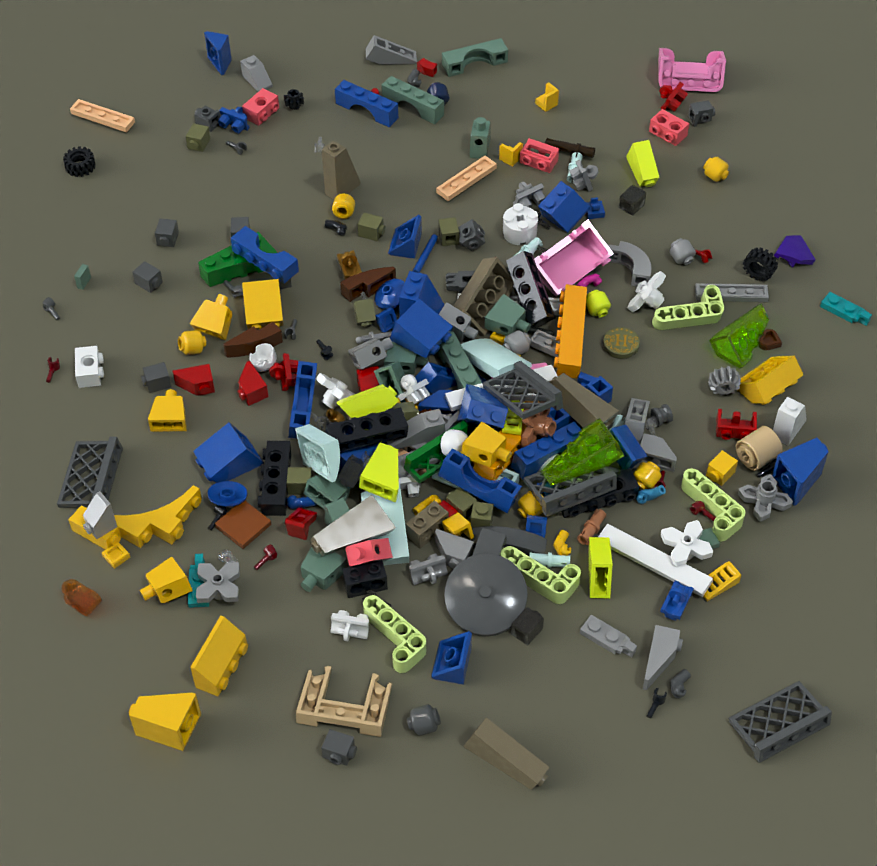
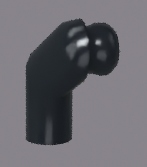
(334, 224)

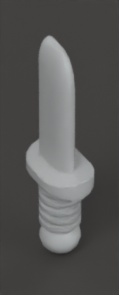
(381, 336)

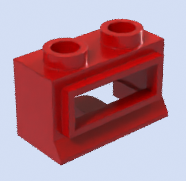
(734, 427)

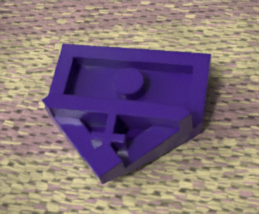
(795, 251)

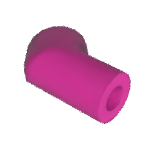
(585, 281)

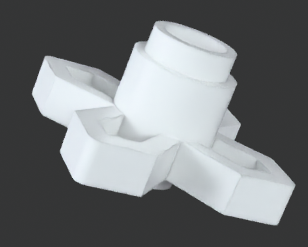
(648, 293)
(335, 391)
(686, 543)

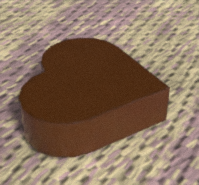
(769, 340)

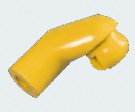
(425, 503)
(559, 543)

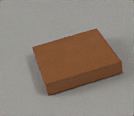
(243, 524)

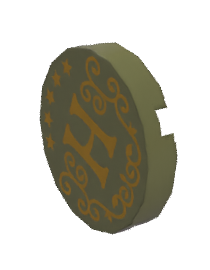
(621, 342)

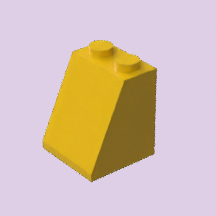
(262, 303)
(166, 718)

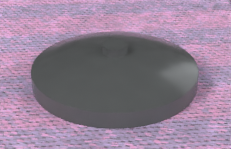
(485, 594)

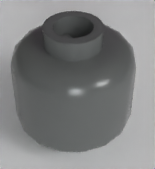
(424, 719)

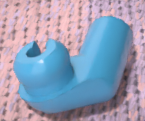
(650, 494)

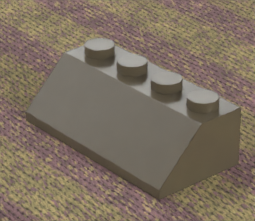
(483, 291)

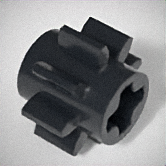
(293, 99)

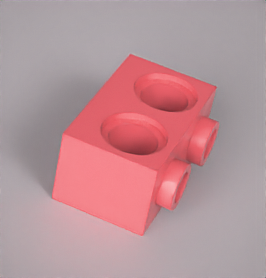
(669, 127)

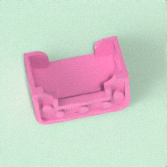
(694, 76)
(572, 258)

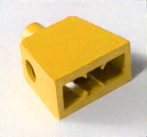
(213, 318)
(167, 413)
(486, 446)
(166, 582)

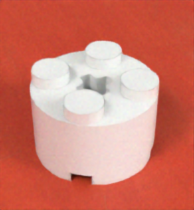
(520, 224)

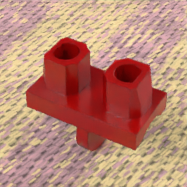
(667, 92)
(283, 371)

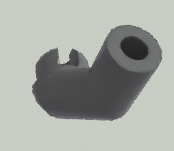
(413, 78)
(677, 685)

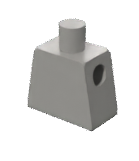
(460, 322)
(362, 354)

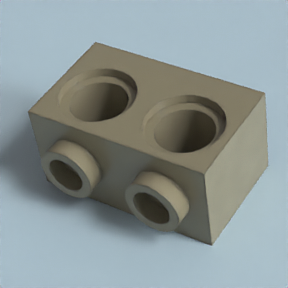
(423, 525)

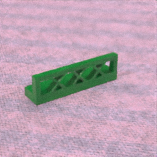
(428, 451)

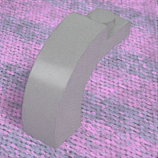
(634, 259)

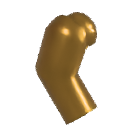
(334, 416)

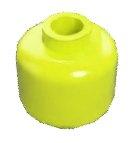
(597, 303)

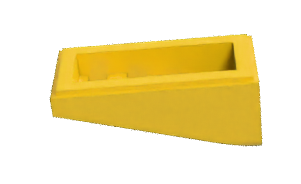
(729, 574)

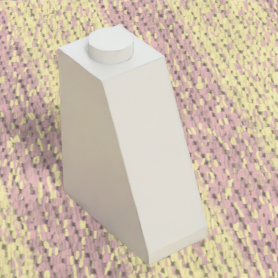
(789, 420)

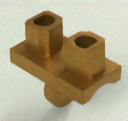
(349, 264)

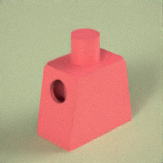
(365, 551)

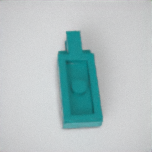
(845, 309)
(195, 582)

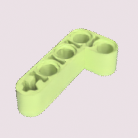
(666, 317)
(704, 490)
(539, 572)
(377, 613)

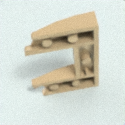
(315, 708)

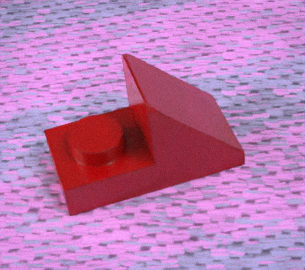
(299, 522)

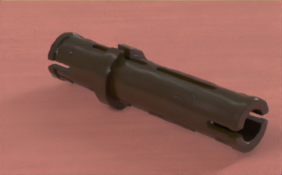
(572, 148)

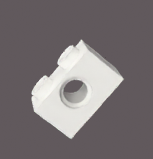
(88, 366)

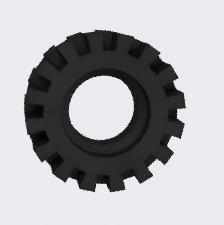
(81, 168)
(764, 258)

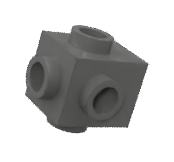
(471, 235)

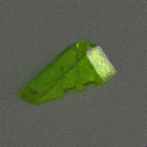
(740, 337)
(588, 452)

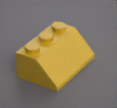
(770, 379)
(218, 657)

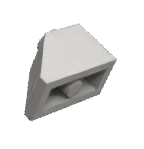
(255, 73)
(658, 452)
(99, 516)
(453, 547)

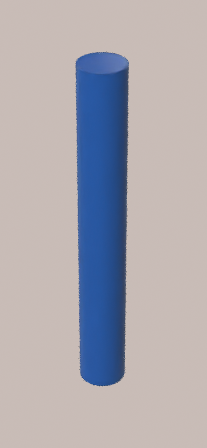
(425, 254)

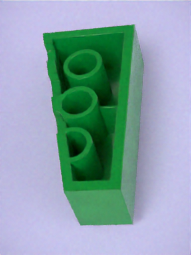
(227, 265)

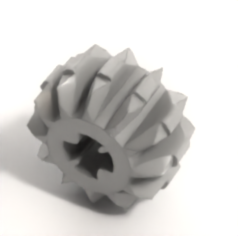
(724, 380)

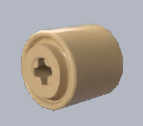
(759, 448)

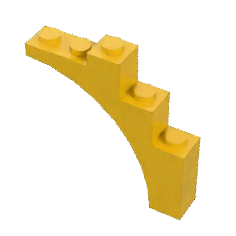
(139, 528)

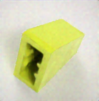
(643, 163)
(369, 401)
(382, 473)
(600, 567)

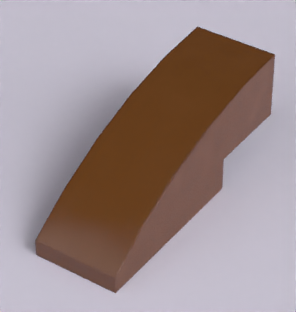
(366, 282)
(248, 340)

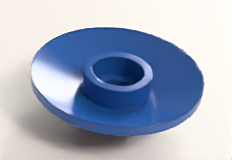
(389, 293)
(227, 493)

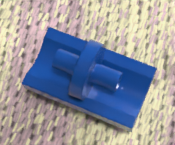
(234, 117)
(676, 601)

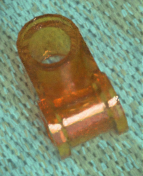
(80, 597)

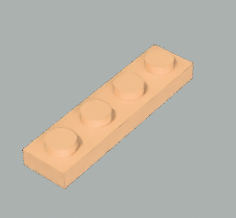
(102, 115)
(466, 178)

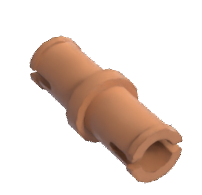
(591, 526)

